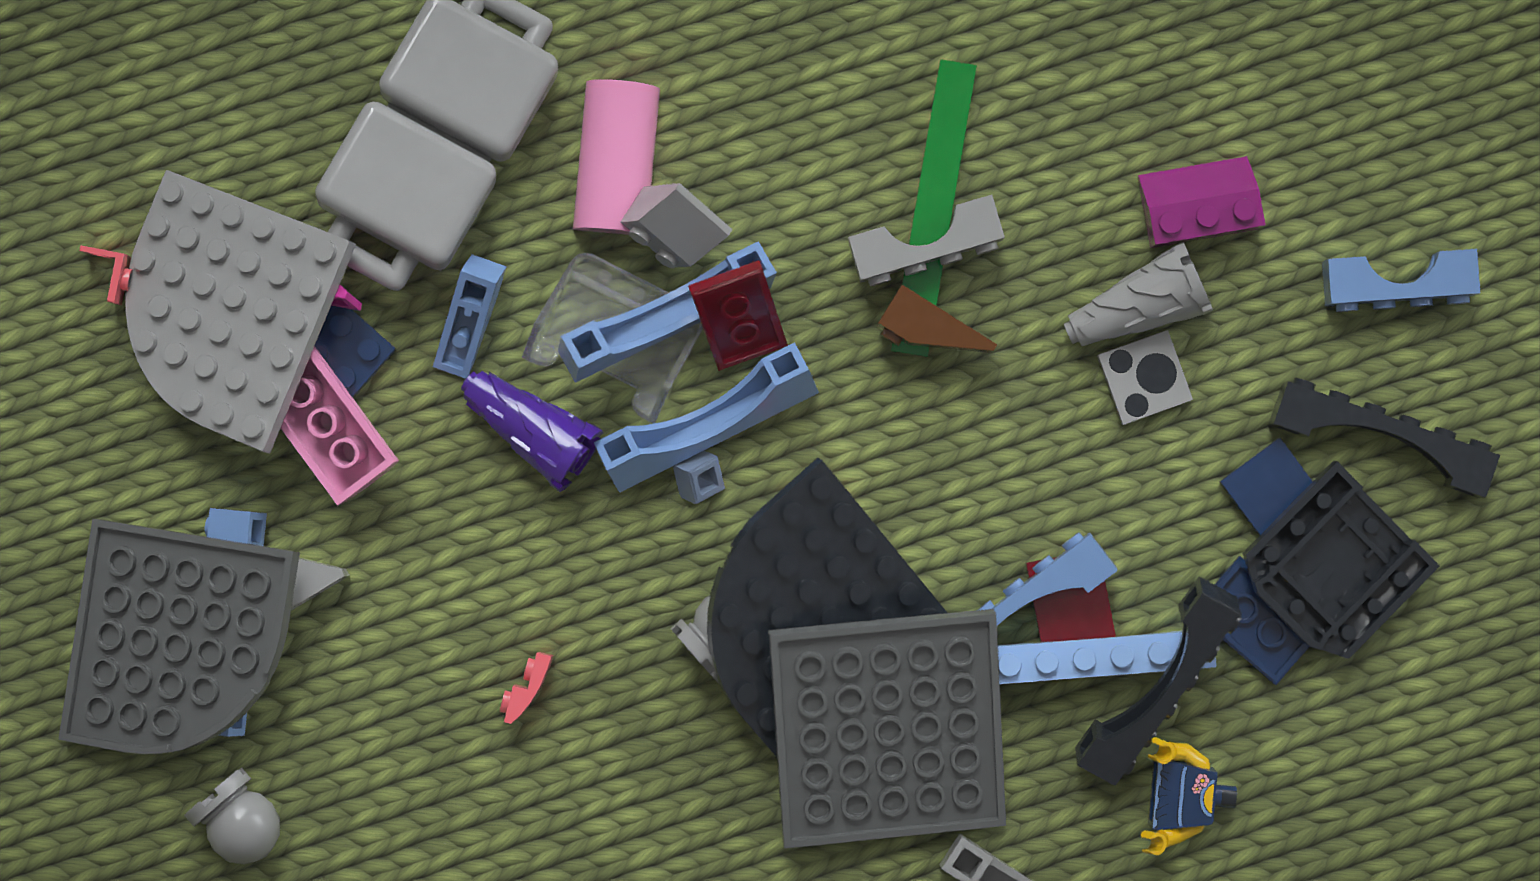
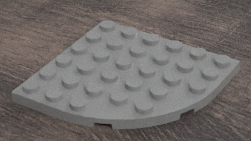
(228, 306)

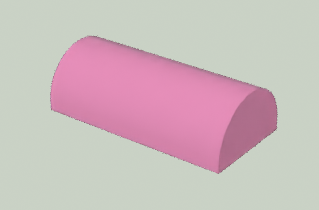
(614, 152)
(334, 433)

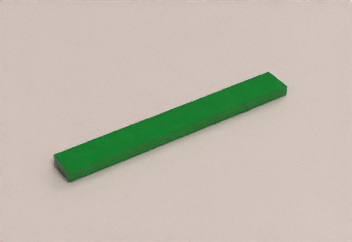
(939, 177)

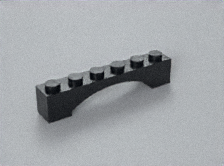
(1464, 466)
(1112, 746)

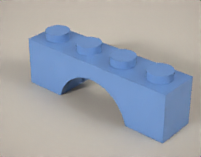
(1354, 282)

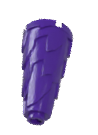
(536, 430)

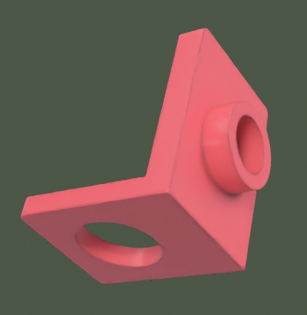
(120, 273)

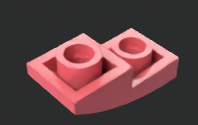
(519, 699)

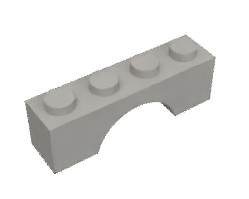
(880, 254)

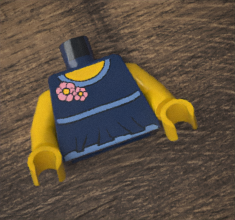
(1182, 795)

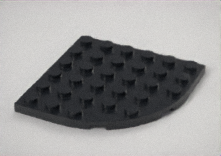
(796, 565)

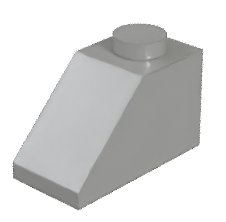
(313, 579)

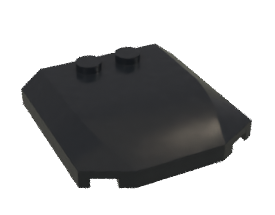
(1335, 564)

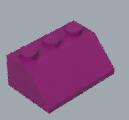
(1201, 202)

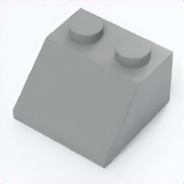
(674, 225)

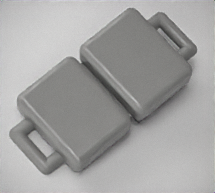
(423, 161)

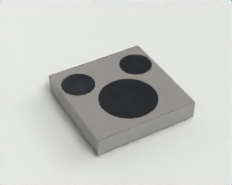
(1144, 377)

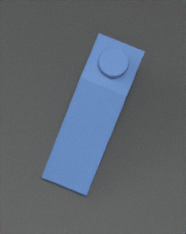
(469, 315)

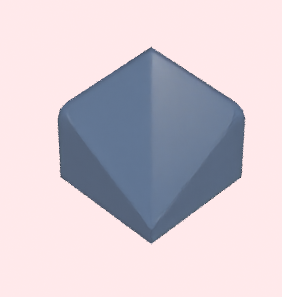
(699, 477)

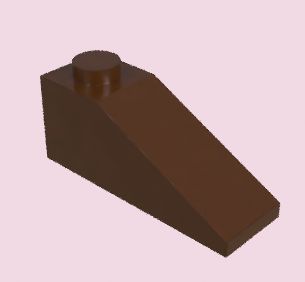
(924, 324)

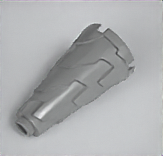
(1146, 299)

